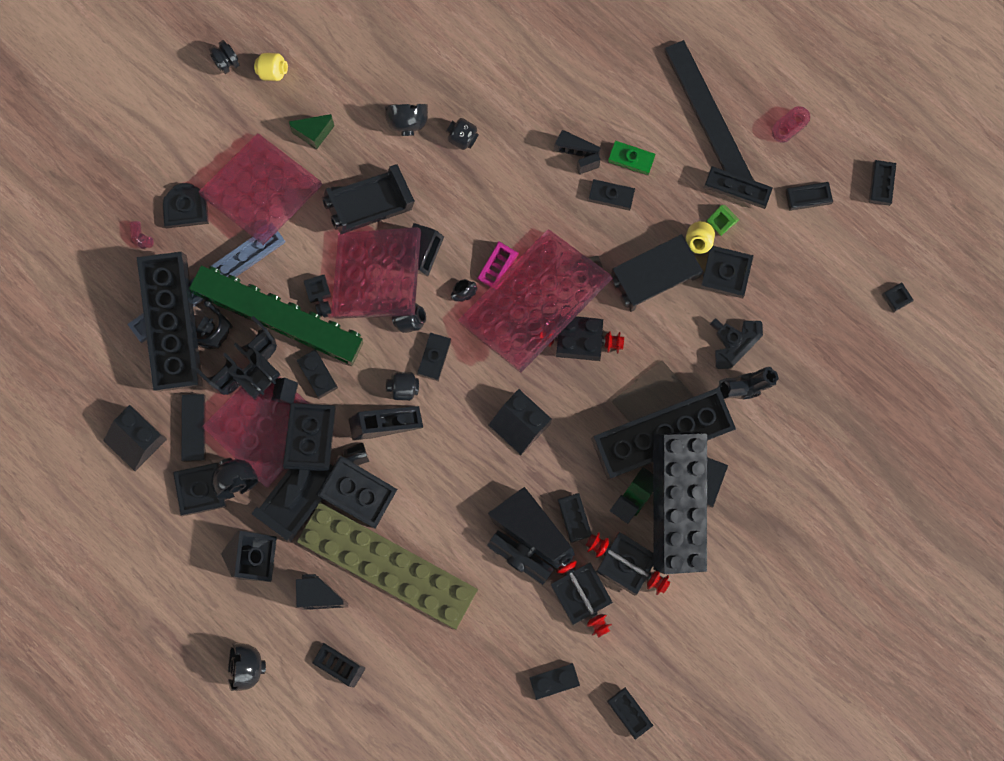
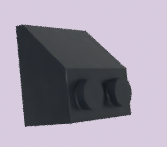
(520, 422)
(133, 437)
(317, 594)

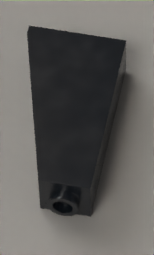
(530, 525)

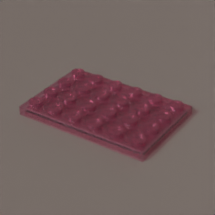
(535, 300)

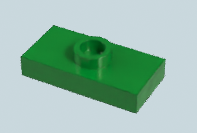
(631, 157)

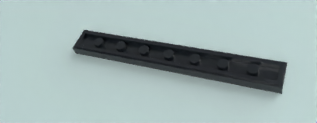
(706, 110)

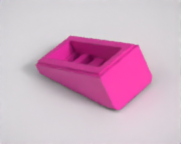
(491, 261)

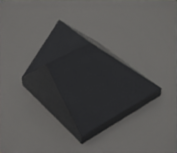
(250, 556)

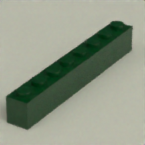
(276, 315)

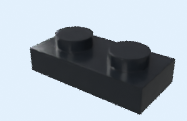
(317, 374)
(554, 681)

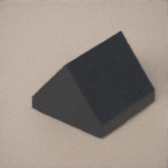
(284, 390)
(356, 454)
(624, 509)

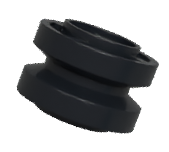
(224, 57)

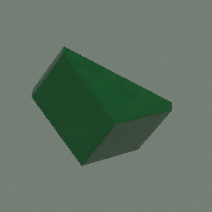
(313, 129)
(640, 488)

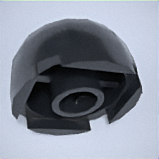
(406, 117)
(233, 477)
(244, 666)

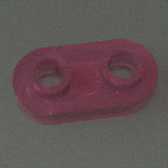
(790, 125)

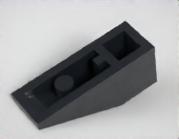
(384, 422)

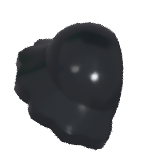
(464, 290)

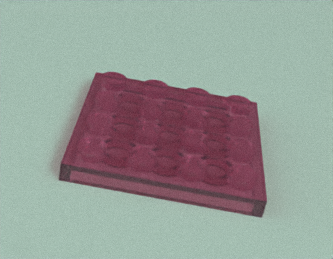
(260, 188)
(376, 273)
(254, 431)

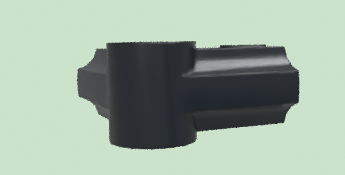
(748, 384)

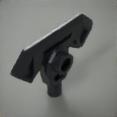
(736, 342)

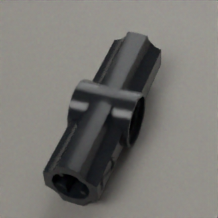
(520, 557)

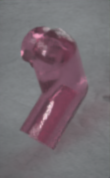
(138, 237)

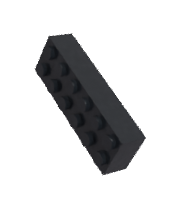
(169, 321)
(632, 443)
(679, 502)

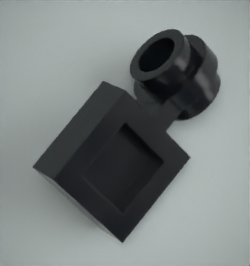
(317, 290)

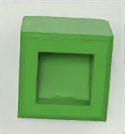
(722, 219)

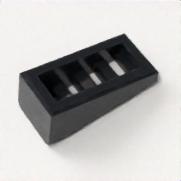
(574, 145)
(354, 676)

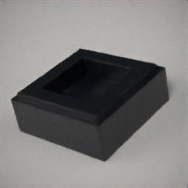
(588, 163)
(897, 297)

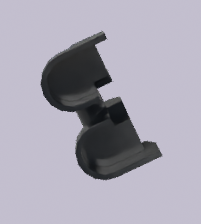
(254, 377)

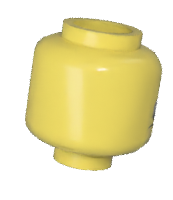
(270, 66)
(700, 237)

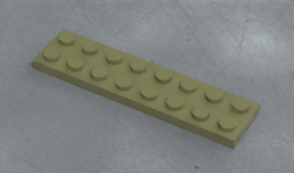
(387, 566)

